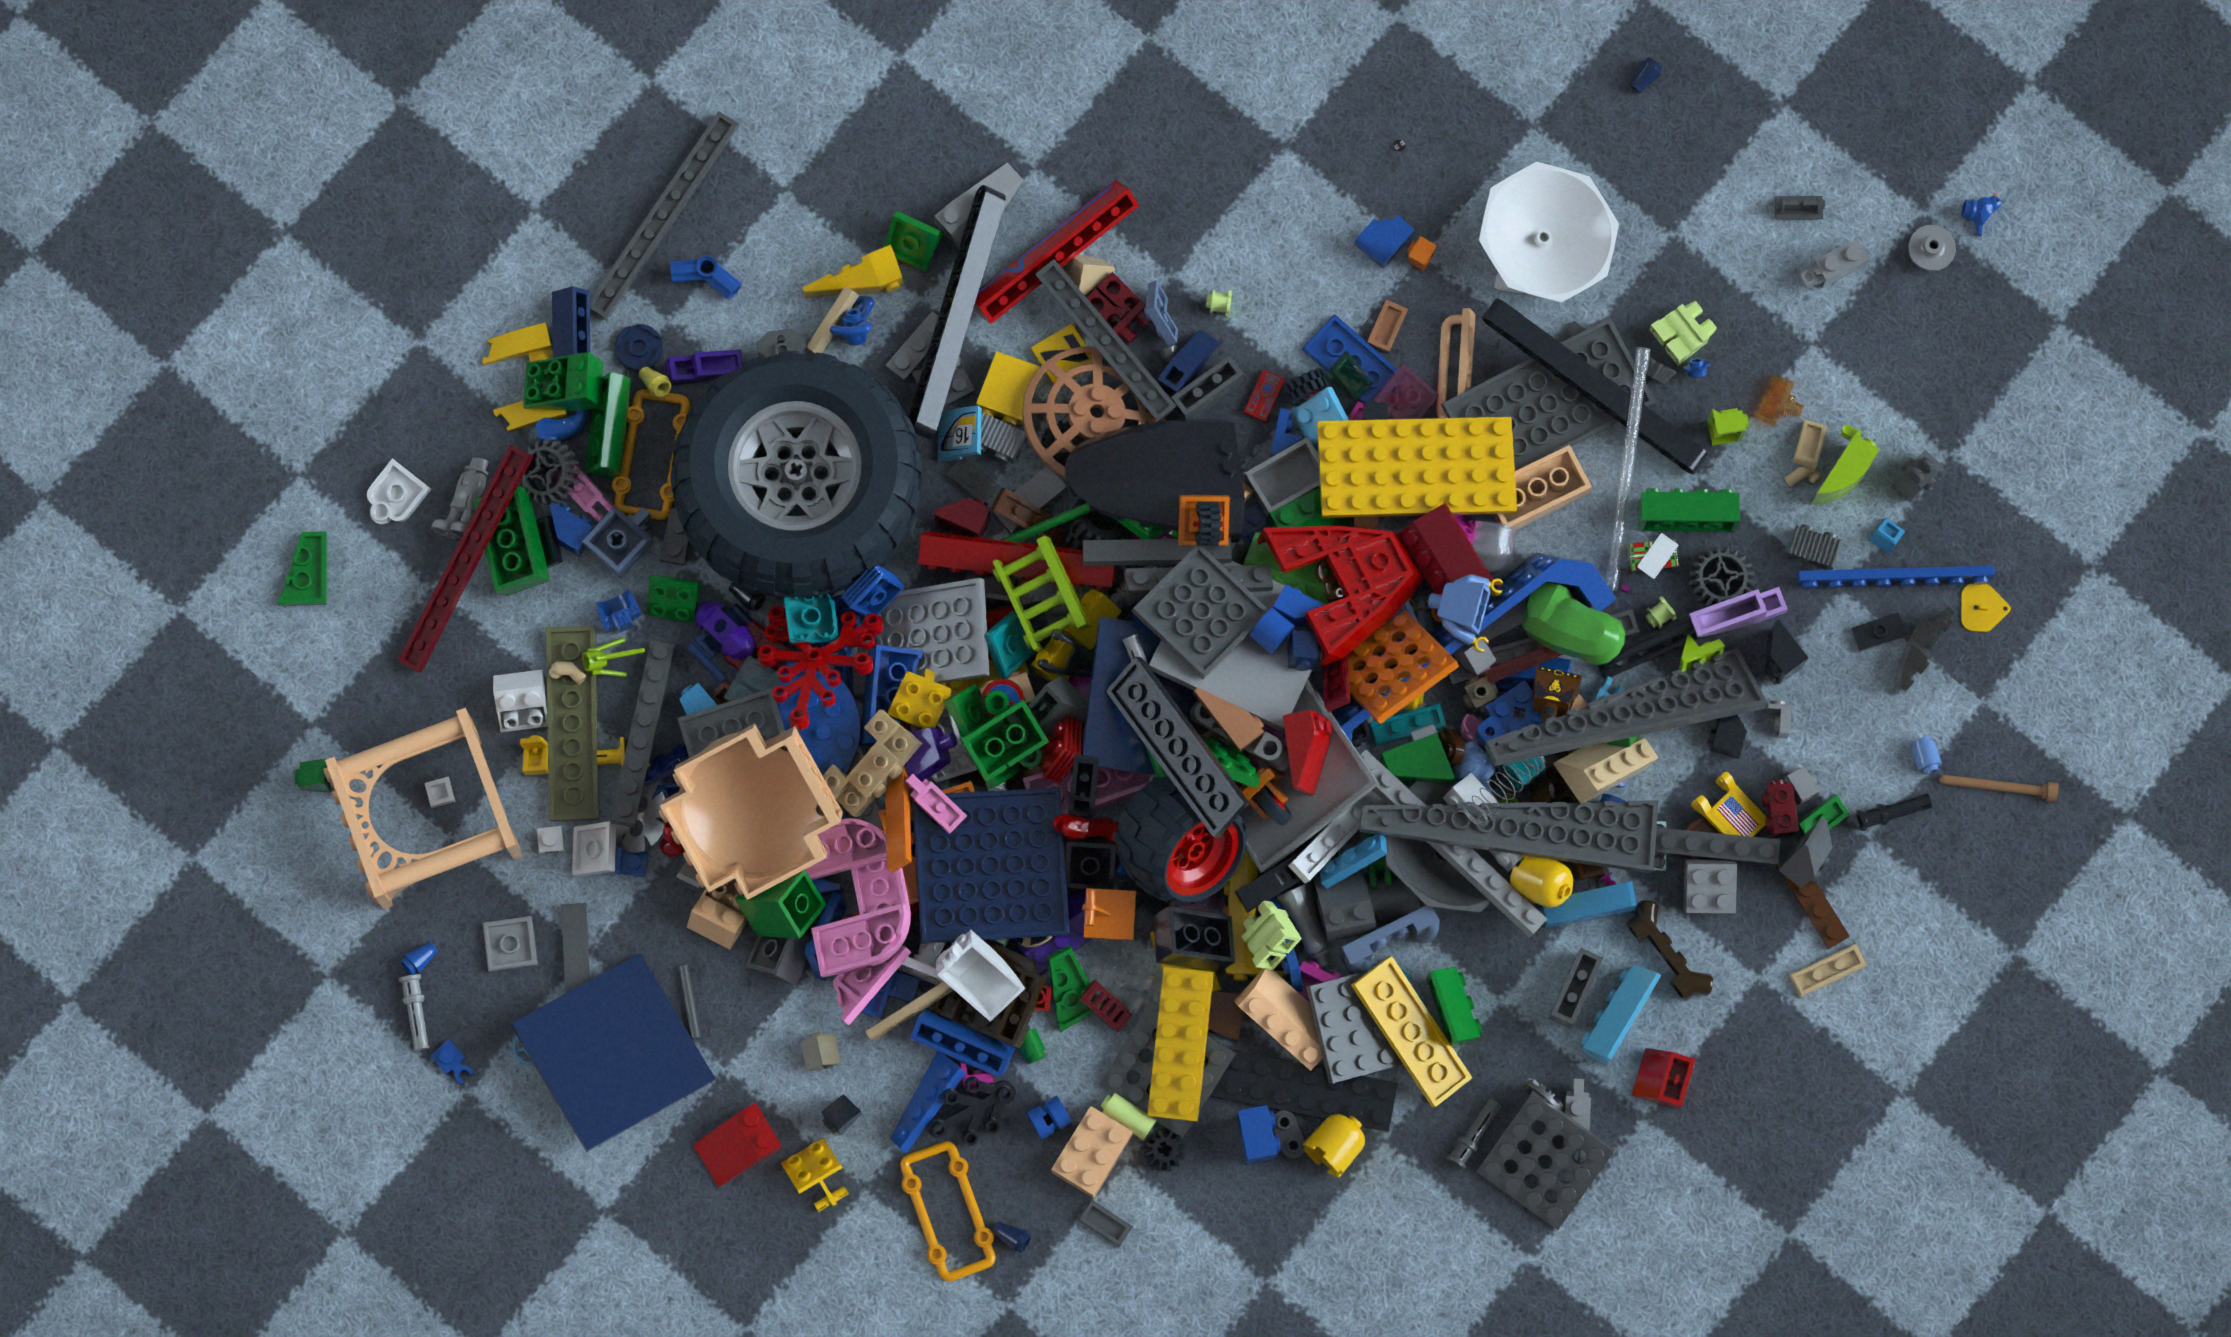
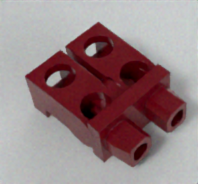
(1119, 307)

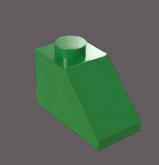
(312, 776)

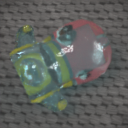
(1423, 613)

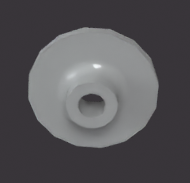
(1928, 258)

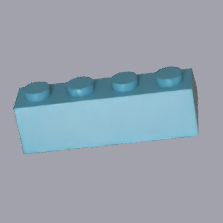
(1620, 1013)

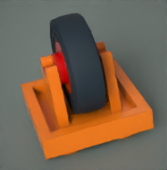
(1268, 797)

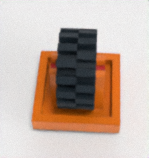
(1203, 520)

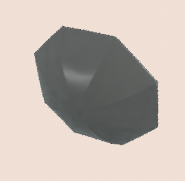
(1429, 872)

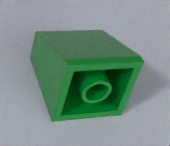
(1419, 761)
(784, 908)

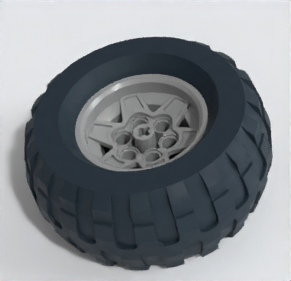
(761, 409)

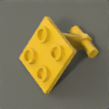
(813, 1166)

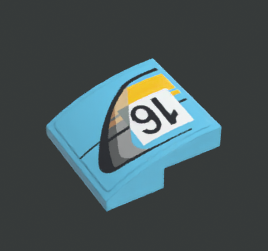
(959, 433)

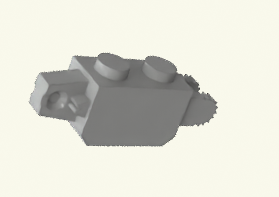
(1578, 1106)

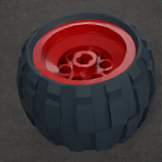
(1172, 850)

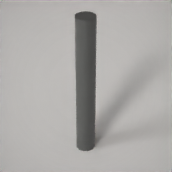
(689, 1002)

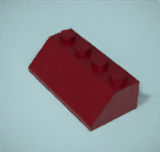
(1441, 549)

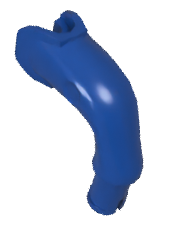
(561, 428)

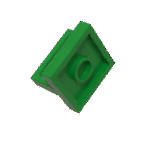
(913, 240)

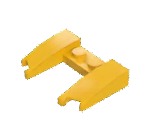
(515, 344)

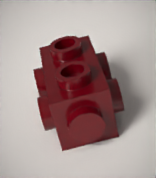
(1781, 809)

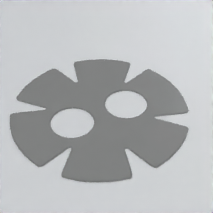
(651, 827)

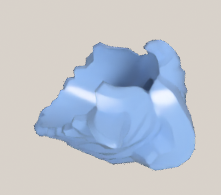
(1475, 762)

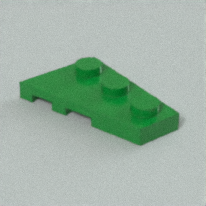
(308, 573)
(1067, 985)

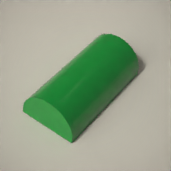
(608, 428)

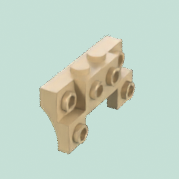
(876, 768)

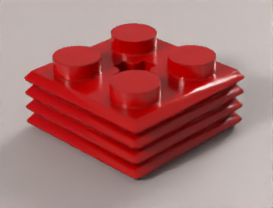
(1061, 748)

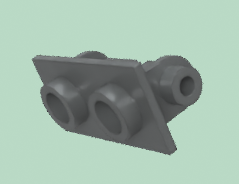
(1799, 207)

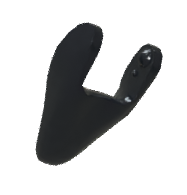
(1078, 662)

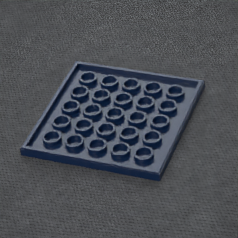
(995, 870)

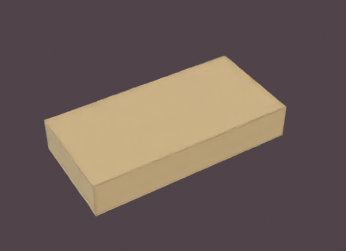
(1809, 444)

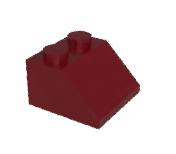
(964, 517)

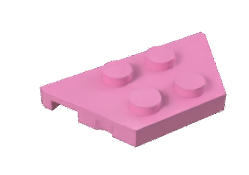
(860, 985)

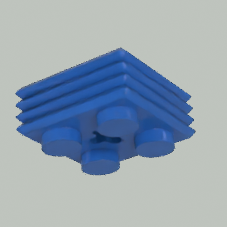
(872, 591)

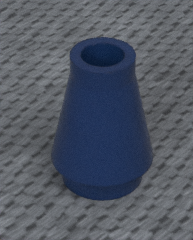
(1647, 72)
(1013, 1237)

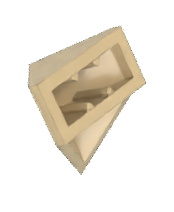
(1088, 272)

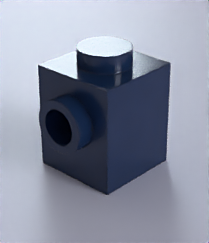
(1303, 650)

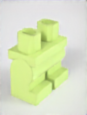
(1684, 328)
(1268, 935)

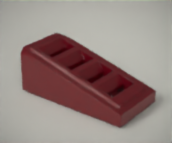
(1116, 1017)

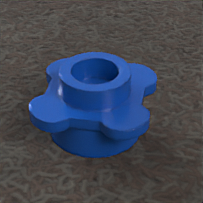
(1696, 367)

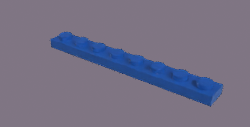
(1905, 576)

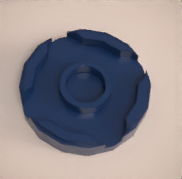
(644, 352)

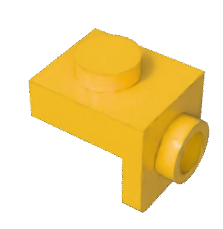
(535, 755)

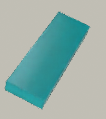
(1401, 725)

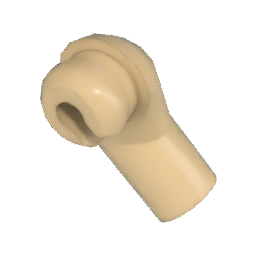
(1801, 473)
(567, 668)

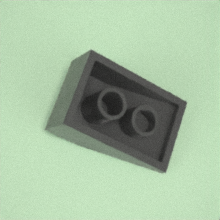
(1345, 907)

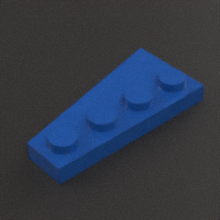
(927, 1100)

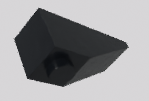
(1083, 785)

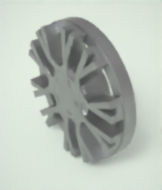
(1531, 1085)

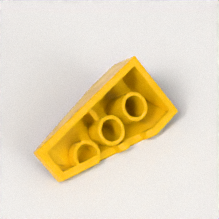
(873, 275)

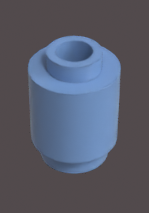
(1926, 755)

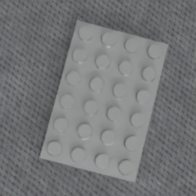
(944, 624)

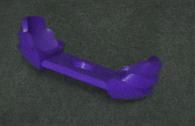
(735, 640)

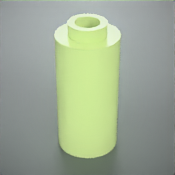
(1128, 1115)

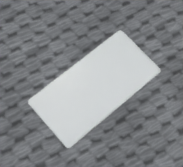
(1657, 556)

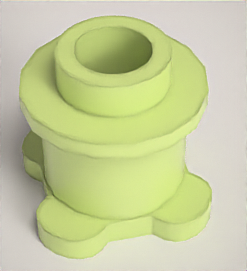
(1219, 302)
(1660, 613)

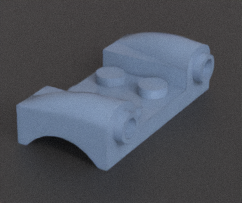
(1422, 924)

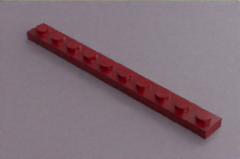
(465, 558)

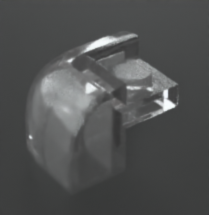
(1495, 547)

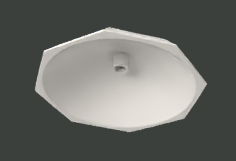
(1548, 232)

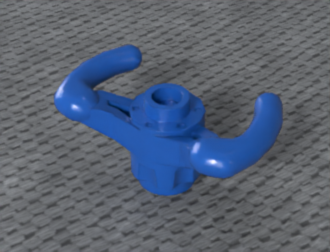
(855, 322)

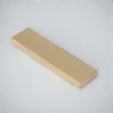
(909, 1011)

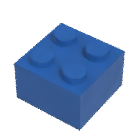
(1257, 1134)

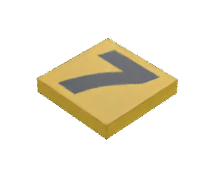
(1058, 342)

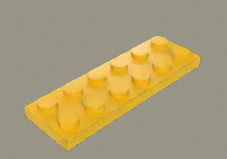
(1411, 1031)
(1180, 1043)

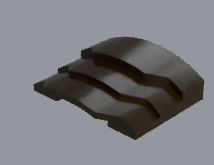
(1012, 1022)

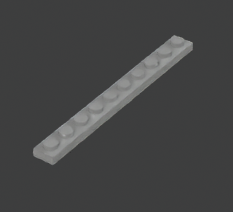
(1463, 859)

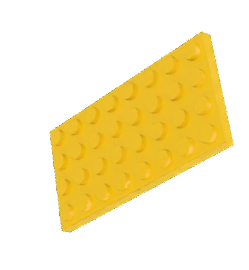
(1416, 466)

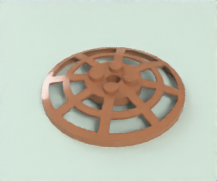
(1079, 406)

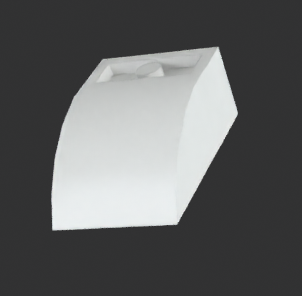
(978, 975)

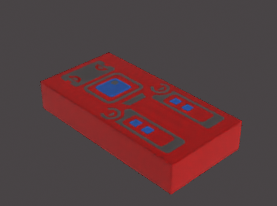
(1264, 396)

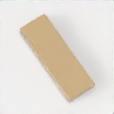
(841, 305)
(1828, 970)

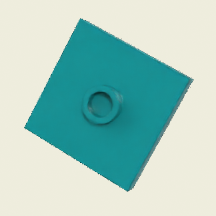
(1008, 645)

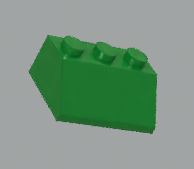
(1304, 513)
(1454, 1006)

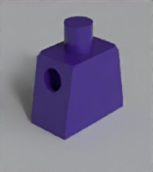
(932, 754)

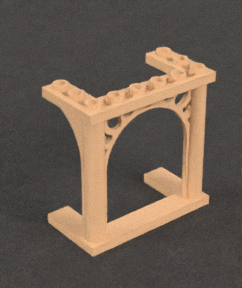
(387, 882)

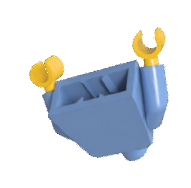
(1464, 607)

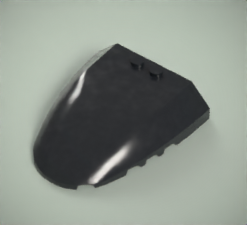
(1148, 465)

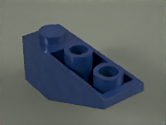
(1187, 363)

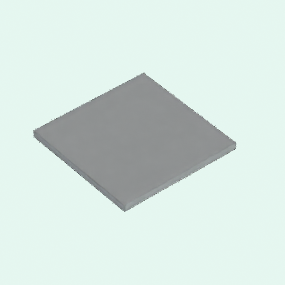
(1247, 675)
(1341, 784)

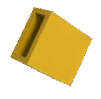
(1005, 388)

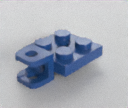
(1502, 711)

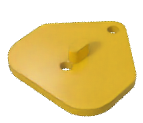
(1989, 609)

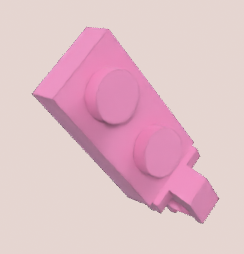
(935, 803)

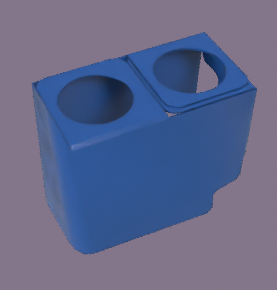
(1382, 239)

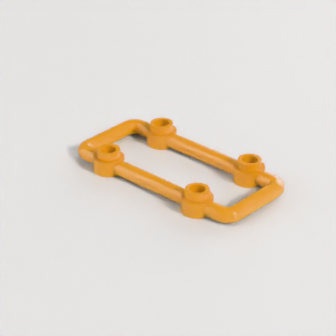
(635, 417)
(936, 1253)

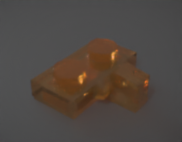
(1777, 401)

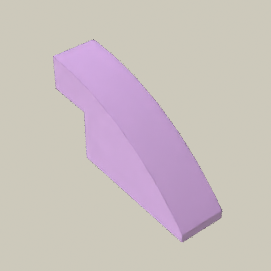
(1750, 609)

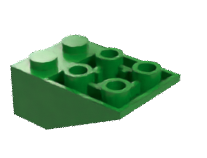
(564, 383)

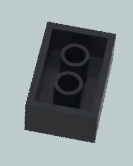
(1194, 939)

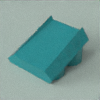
(811, 619)

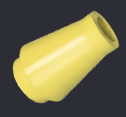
(656, 383)

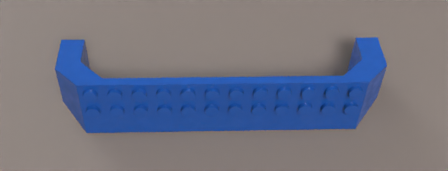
(1578, 576)

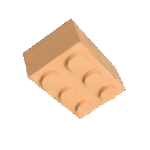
(1092, 1152)

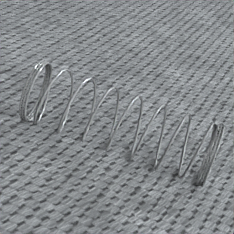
(1484, 813)

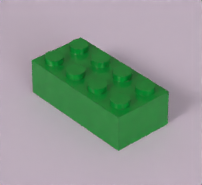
(1688, 510)
(516, 548)

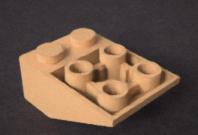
(718, 915)

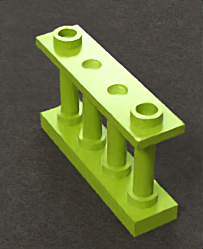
(1065, 595)

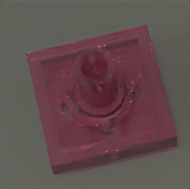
(1403, 397)

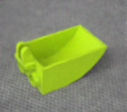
(1849, 468)

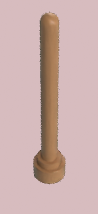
(2046, 791)

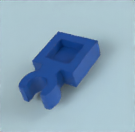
(450, 1059)

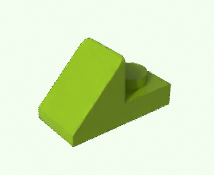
(1693, 653)

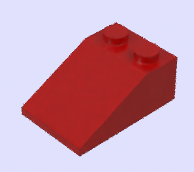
(1307, 747)
(737, 1145)

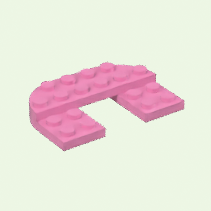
(880, 898)

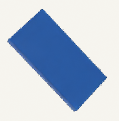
(1338, 337)

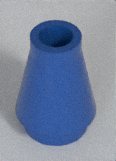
(418, 958)

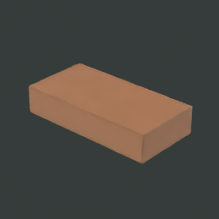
(1387, 326)

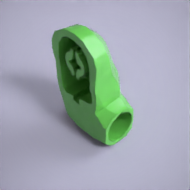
(1570, 626)

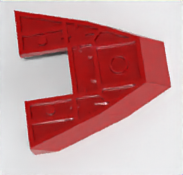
(1368, 566)

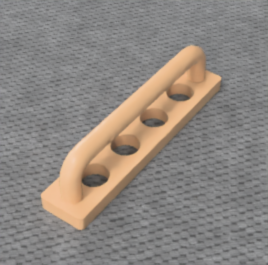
(1467, 320)

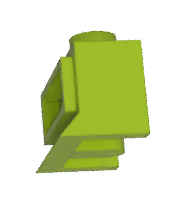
(1727, 426)

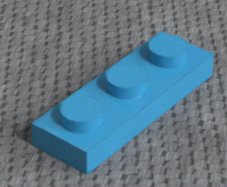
(1353, 860)

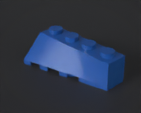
(883, 682)

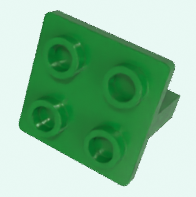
(673, 598)

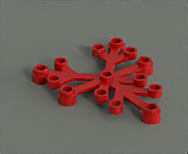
(806, 660)

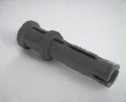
(1467, 1143)

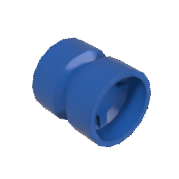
(1057, 1114)

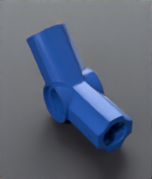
(718, 279)

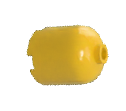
(1542, 881)
(1335, 1143)

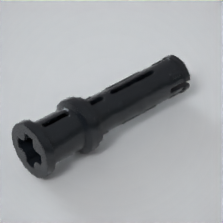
(1883, 813)

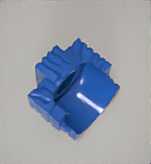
(618, 612)

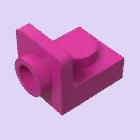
(980, 1074)

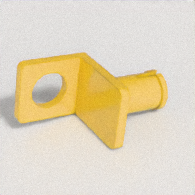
(613, 756)

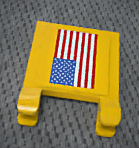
(1733, 812)

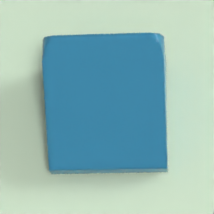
(1886, 535)

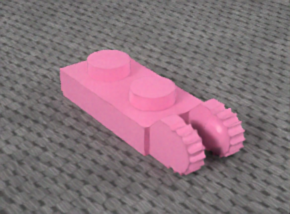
(589, 495)

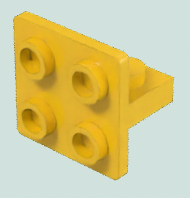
(919, 700)

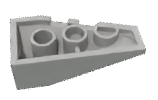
(954, 216)

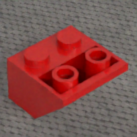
(1663, 1077)

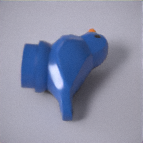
(1980, 210)

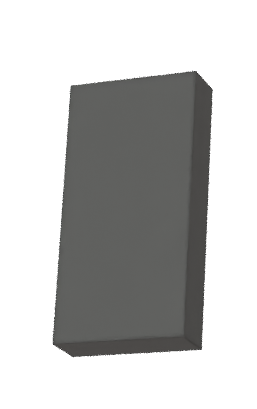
(1105, 1223)

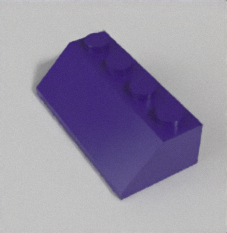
(1075, 939)

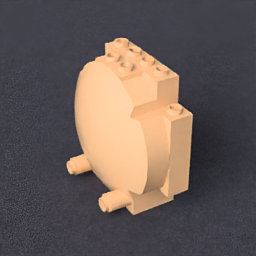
(751, 810)

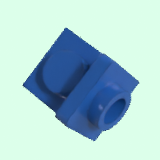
(630, 863)

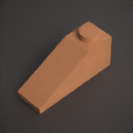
(1233, 721)

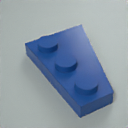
(833, 912)

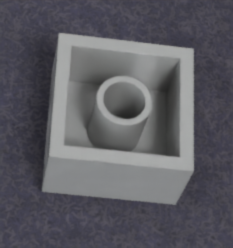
(1710, 886)

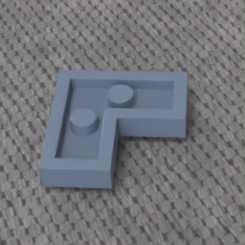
(1157, 312)

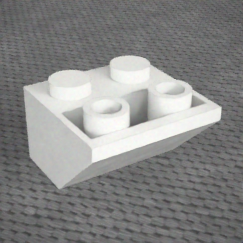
(520, 700)

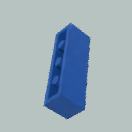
(962, 1043)

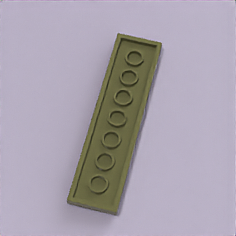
(572, 728)

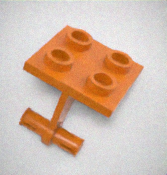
(1109, 914)

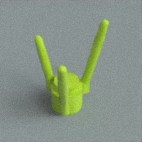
(595, 660)

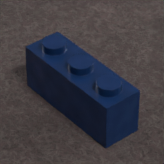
(570, 321)

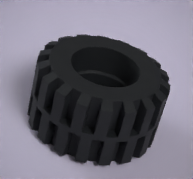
(1092, 527)

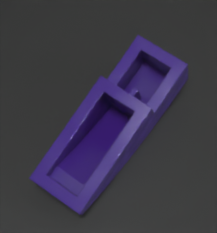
(702, 366)

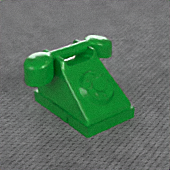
(1005, 738)

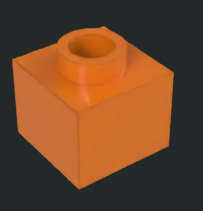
(1420, 253)

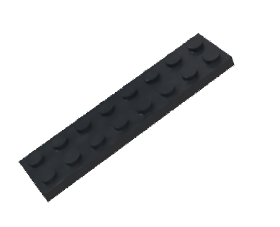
(1177, 747)
(1296, 1089)

